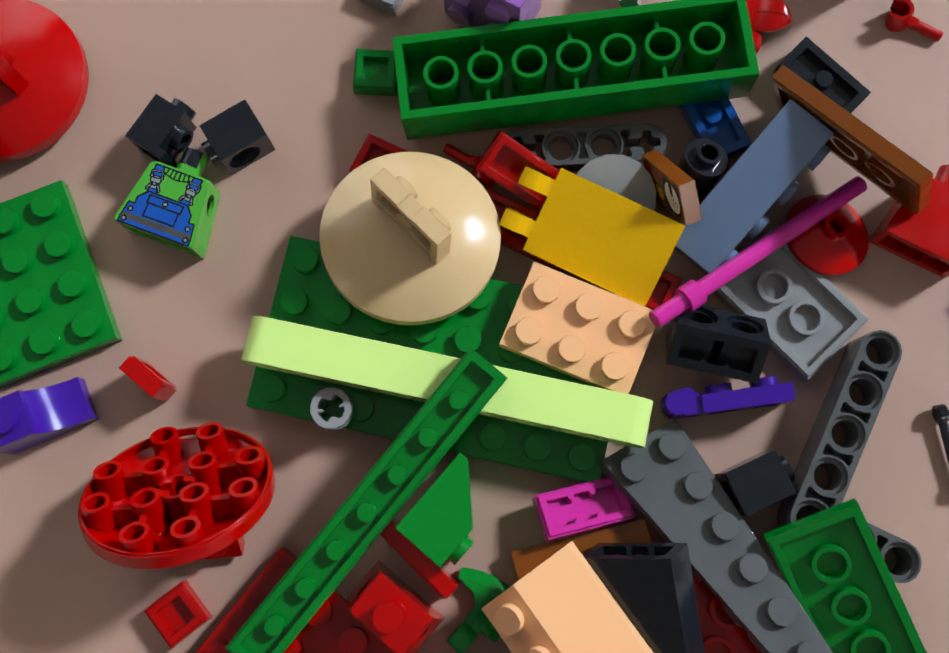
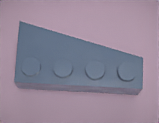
(753, 185)

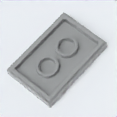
(802, 310)

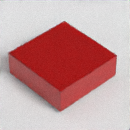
(148, 378)
(178, 614)

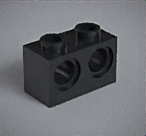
(719, 343)

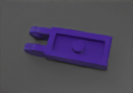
(723, 399)

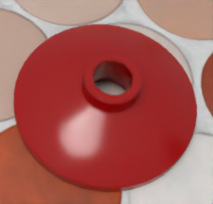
(826, 250)

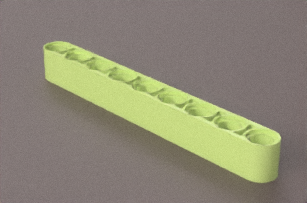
(418, 373)

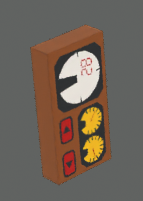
(673, 187)

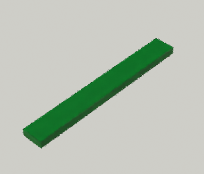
(370, 507)

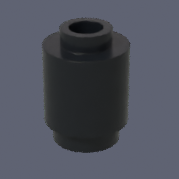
(704, 163)

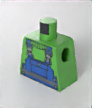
(173, 204)

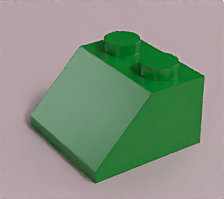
(443, 516)

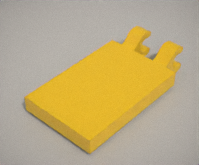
(596, 234)

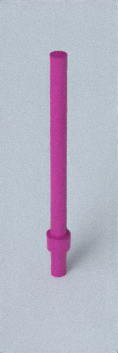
(694, 293)

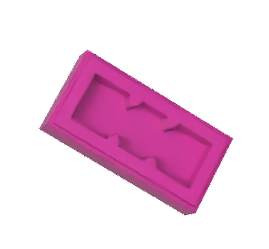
(581, 509)

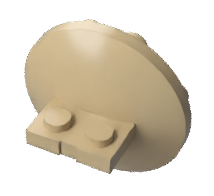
(410, 238)

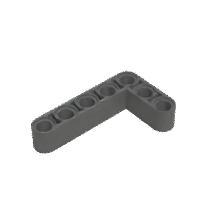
(857, 423)

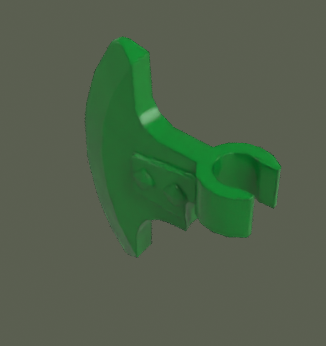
(484, 590)

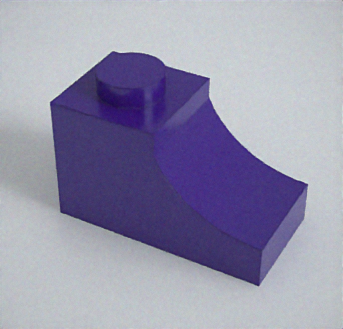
(43, 414)

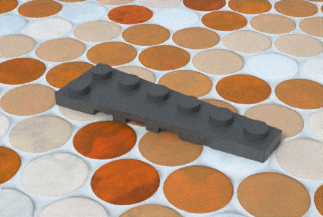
(691, 507)

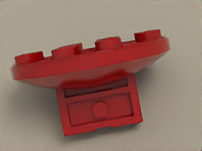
(40, 78)
(177, 498)

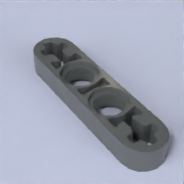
(582, 137)

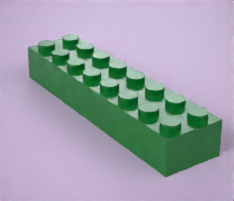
(574, 66)

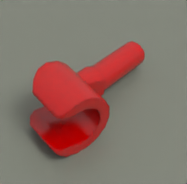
(898, 23)
(469, 161)

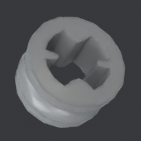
(330, 395)

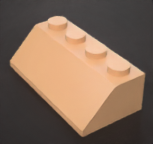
(563, 611)

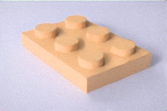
(578, 329)

